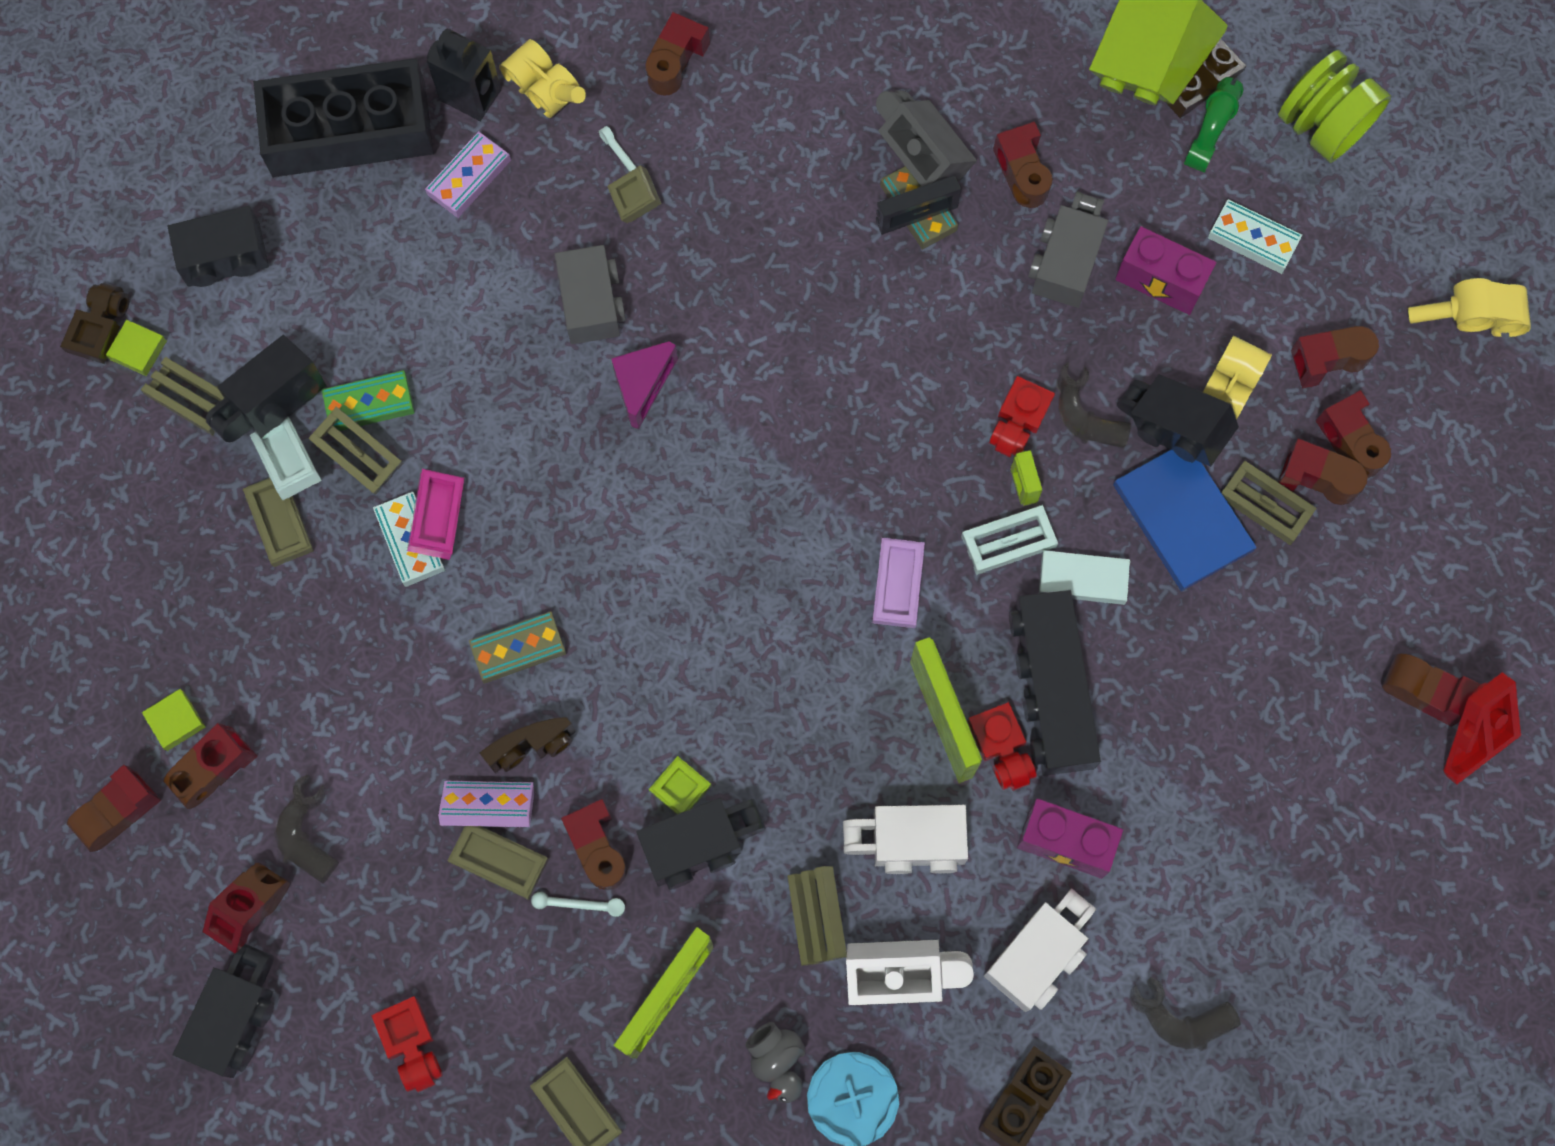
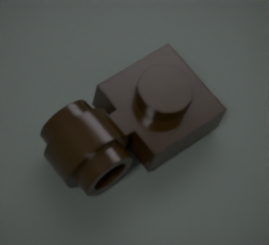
(94, 332)

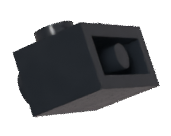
(218, 247)

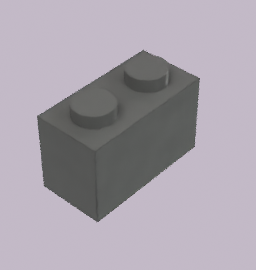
(588, 295)

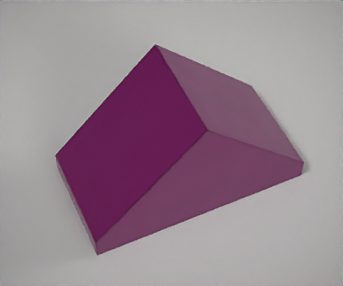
(642, 378)

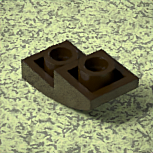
(1219, 64)
(544, 737)
(1025, 1099)

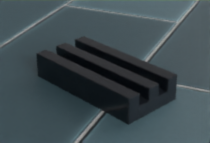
(918, 204)

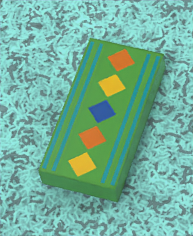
(371, 399)

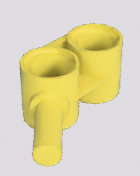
(541, 81)
(1481, 306)
(1237, 373)

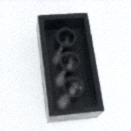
(343, 117)

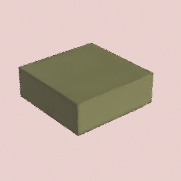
(634, 194)

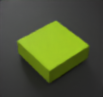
(136, 347)
(1026, 478)
(173, 720)
(680, 786)

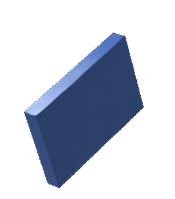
(1184, 518)

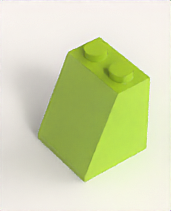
(1156, 47)

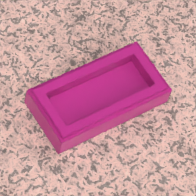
(435, 514)

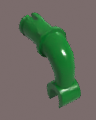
(1220, 108)

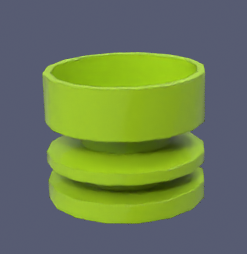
(1330, 103)

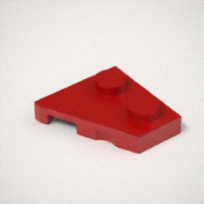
(1485, 728)

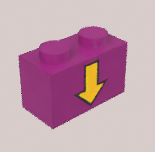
(1165, 270)
(1070, 838)

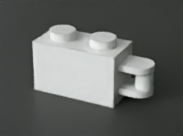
(912, 837)
(1041, 953)
(904, 972)

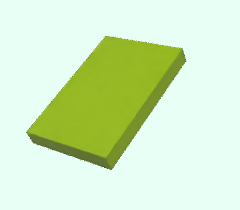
(945, 710)
(665, 994)

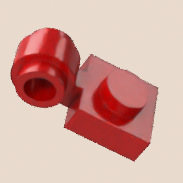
(1023, 410)
(999, 735)
(403, 1031)

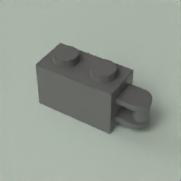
(922, 138)
(1070, 251)

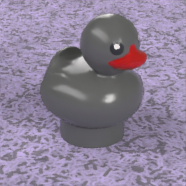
(772, 1056)

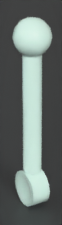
(608, 137)
(614, 907)

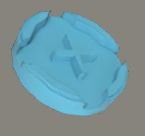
(853, 1099)

